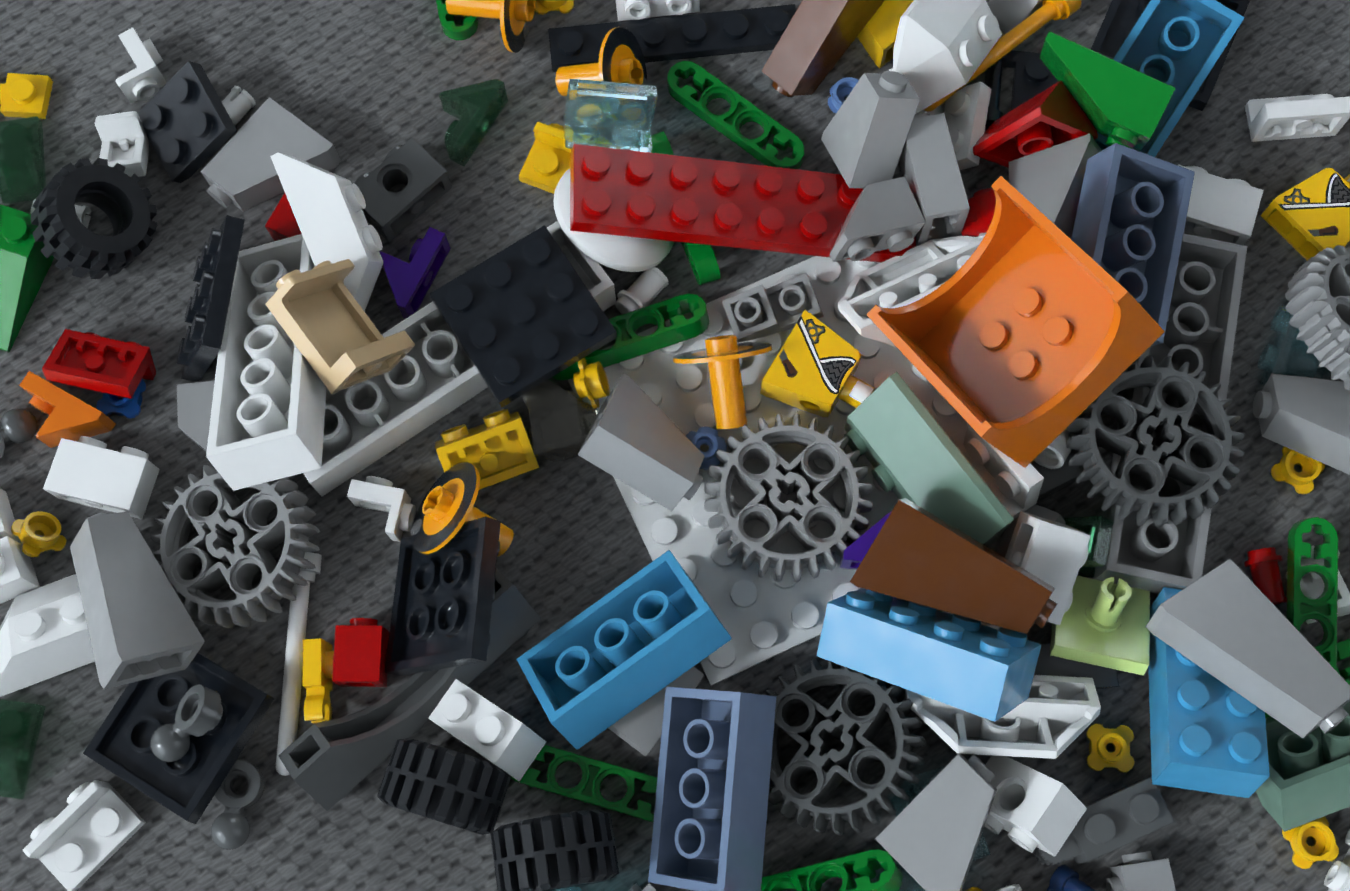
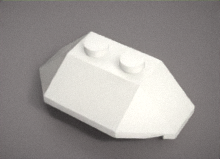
(943, 45)
(332, 221)
(904, 280)
(43, 635)
(1037, 728)

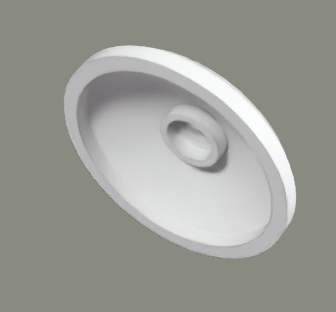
(612, 251)

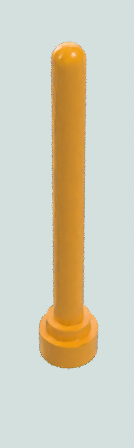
(1048, 11)

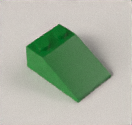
(1112, 95)
(21, 271)

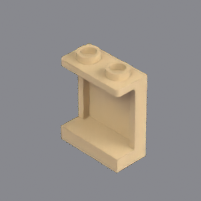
(333, 327)

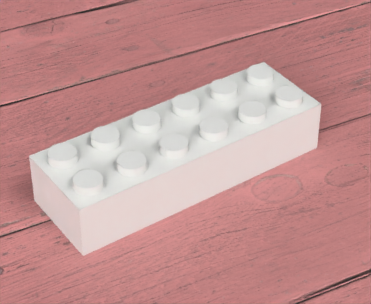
(265, 391)

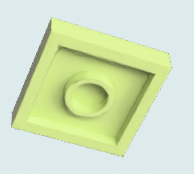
(1105, 626)

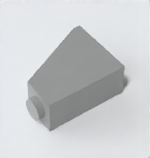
(871, 128)
(243, 168)
(934, 177)
(1055, 179)
(1307, 417)
(643, 446)
(943, 825)

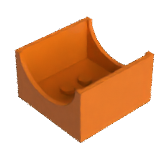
(1022, 331)

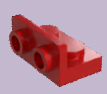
(99, 363)

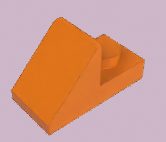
(66, 413)

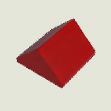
(1034, 126)

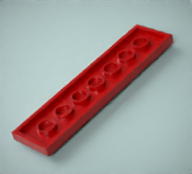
(709, 202)

